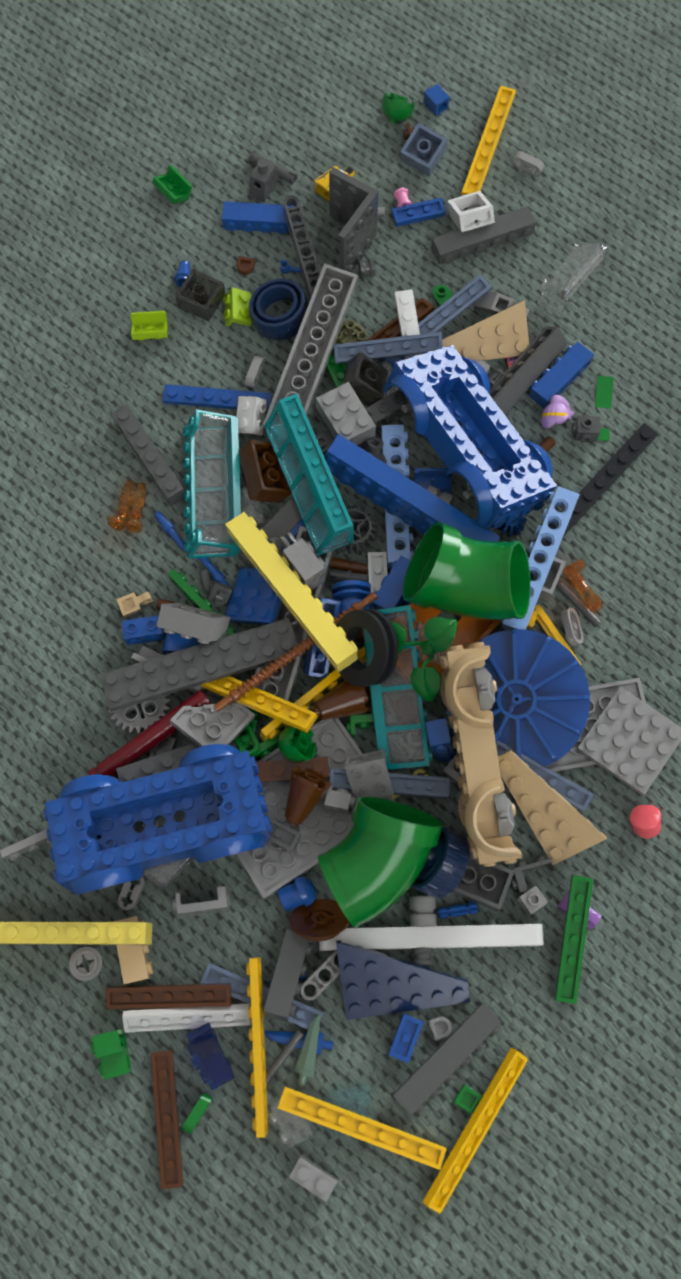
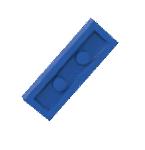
(418, 212)

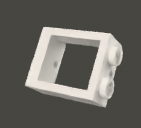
(477, 209)

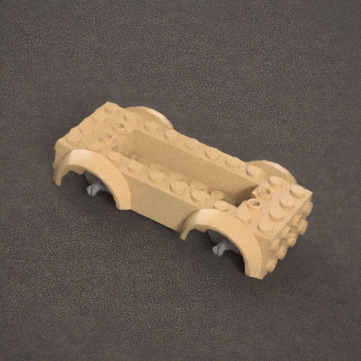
(482, 806)

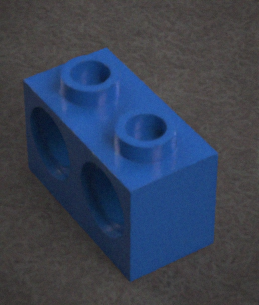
(142, 630)

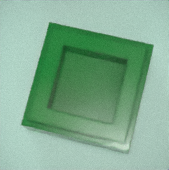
(467, 1099)

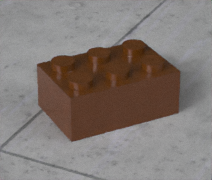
(263, 472)

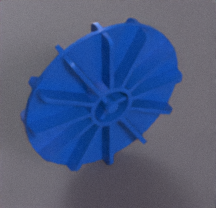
(539, 694)

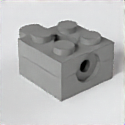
(303, 561)

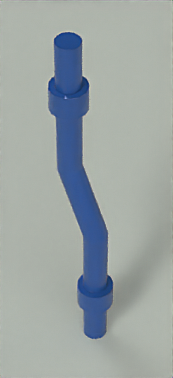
(168, 528)

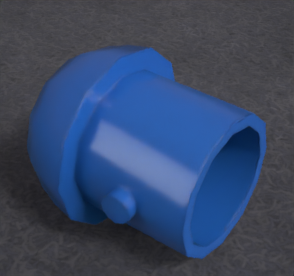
(297, 894)

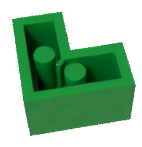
(113, 1054)

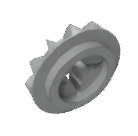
(77, 959)

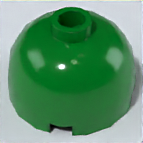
(397, 107)
(296, 744)

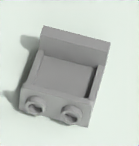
(200, 908)

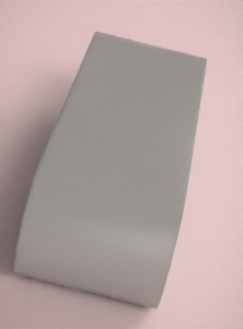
(315, 980)

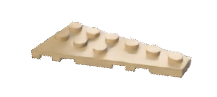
(494, 337)
(551, 817)

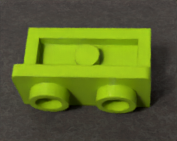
(237, 307)
(149, 325)

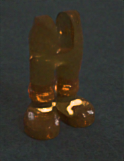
(128, 497)
(590, 598)

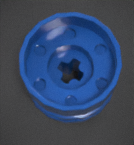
(350, 592)

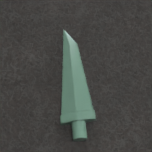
(306, 1062)

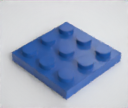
(252, 599)

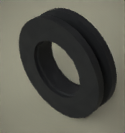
(384, 643)

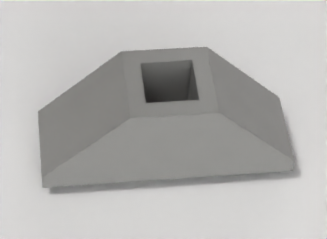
(495, 302)

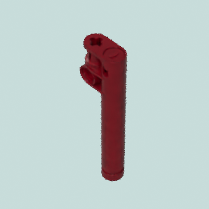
(146, 740)

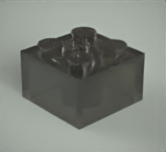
(200, 295)
(366, 378)

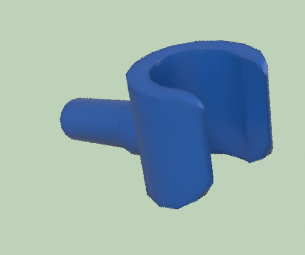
(288, 268)

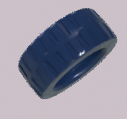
(282, 326)
(444, 865)

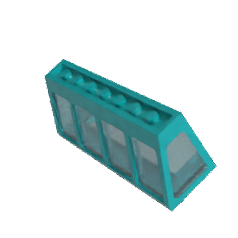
(308, 476)

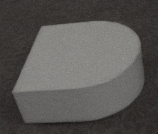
(440, 1027)

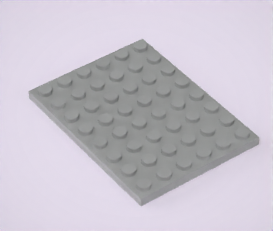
(323, 829)

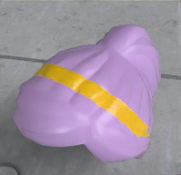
(556, 412)

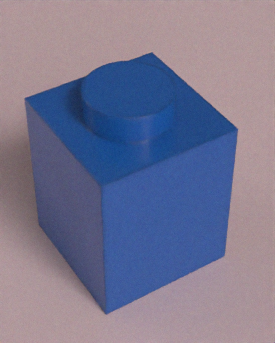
(436, 99)

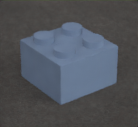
(423, 149)

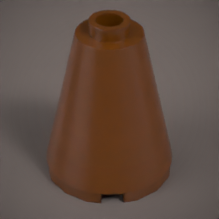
(341, 702)
(304, 794)

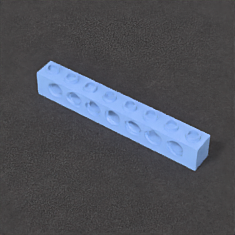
(395, 435)
(566, 500)

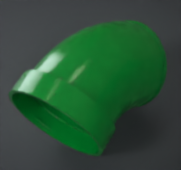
(468, 575)
(378, 857)

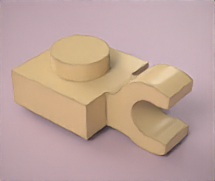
(132, 604)

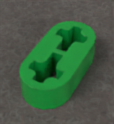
(197, 1113)

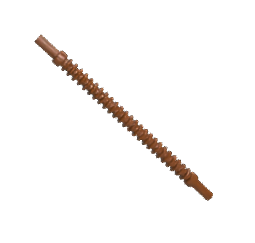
(235, 694)

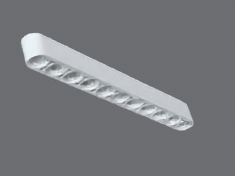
(439, 937)

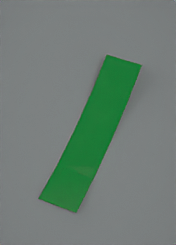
(603, 400)

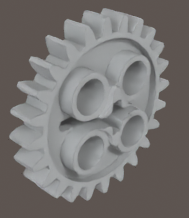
(138, 723)

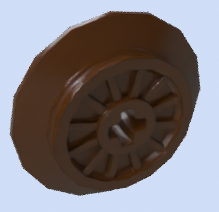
(318, 921)

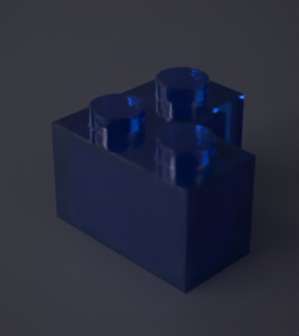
(209, 1056)

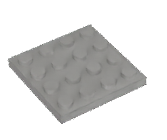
(631, 741)

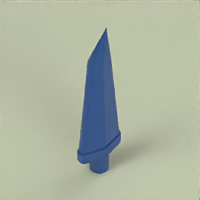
(284, 1037)

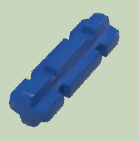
(457, 910)

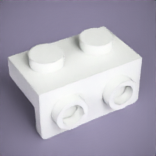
(251, 415)

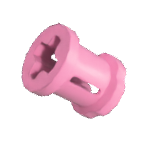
(402, 197)

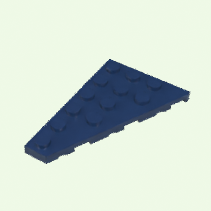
(386, 985)

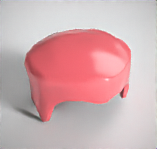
(646, 821)

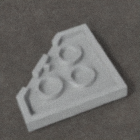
(210, 727)

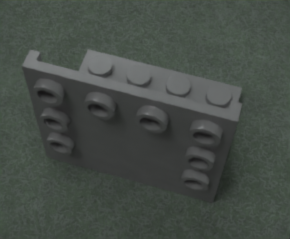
(357, 208)

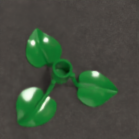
(440, 636)

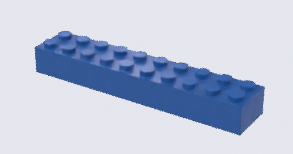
(397, 492)

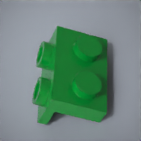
(173, 186)

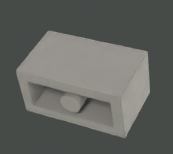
(313, 1178)

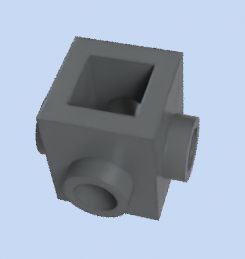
(586, 428)

